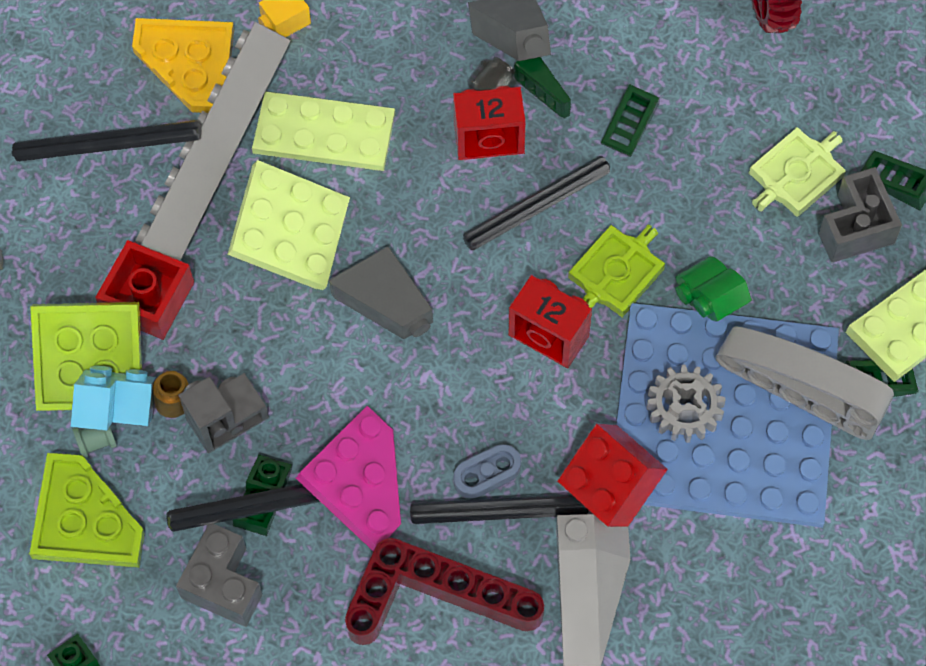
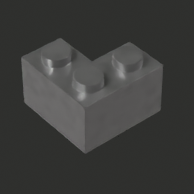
(865, 221)
(222, 412)
(212, 579)

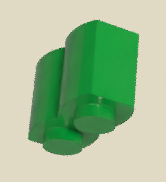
(712, 289)

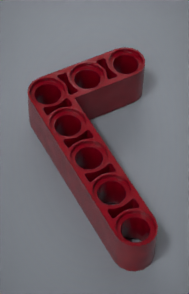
(437, 586)

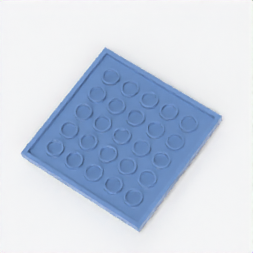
(765, 452)

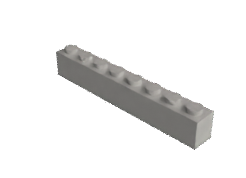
(221, 133)

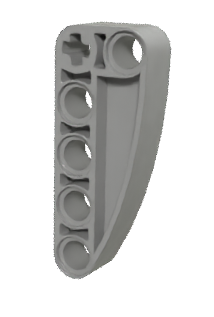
(808, 380)

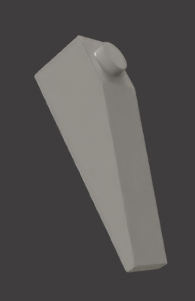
(591, 580)

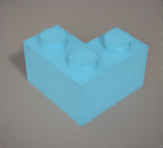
(112, 397)

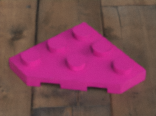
(359, 478)

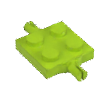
(617, 269)

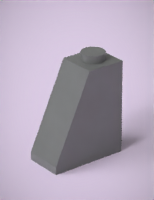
(511, 26)
(384, 294)

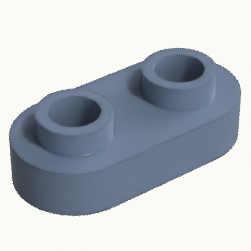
(485, 470)

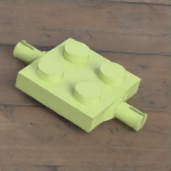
(797, 171)

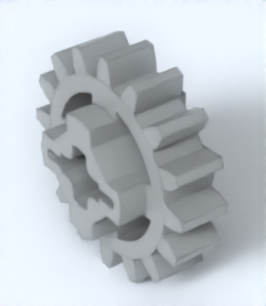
(685, 388)

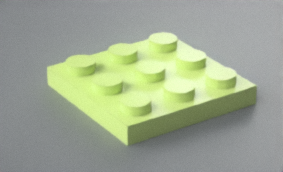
(289, 225)

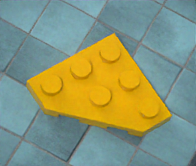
(185, 56)

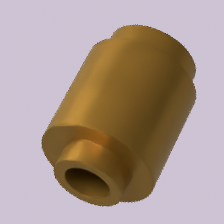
(166, 393)

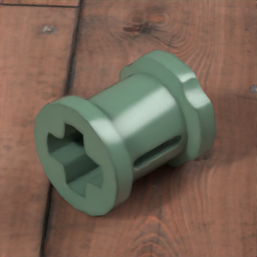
(93, 439)

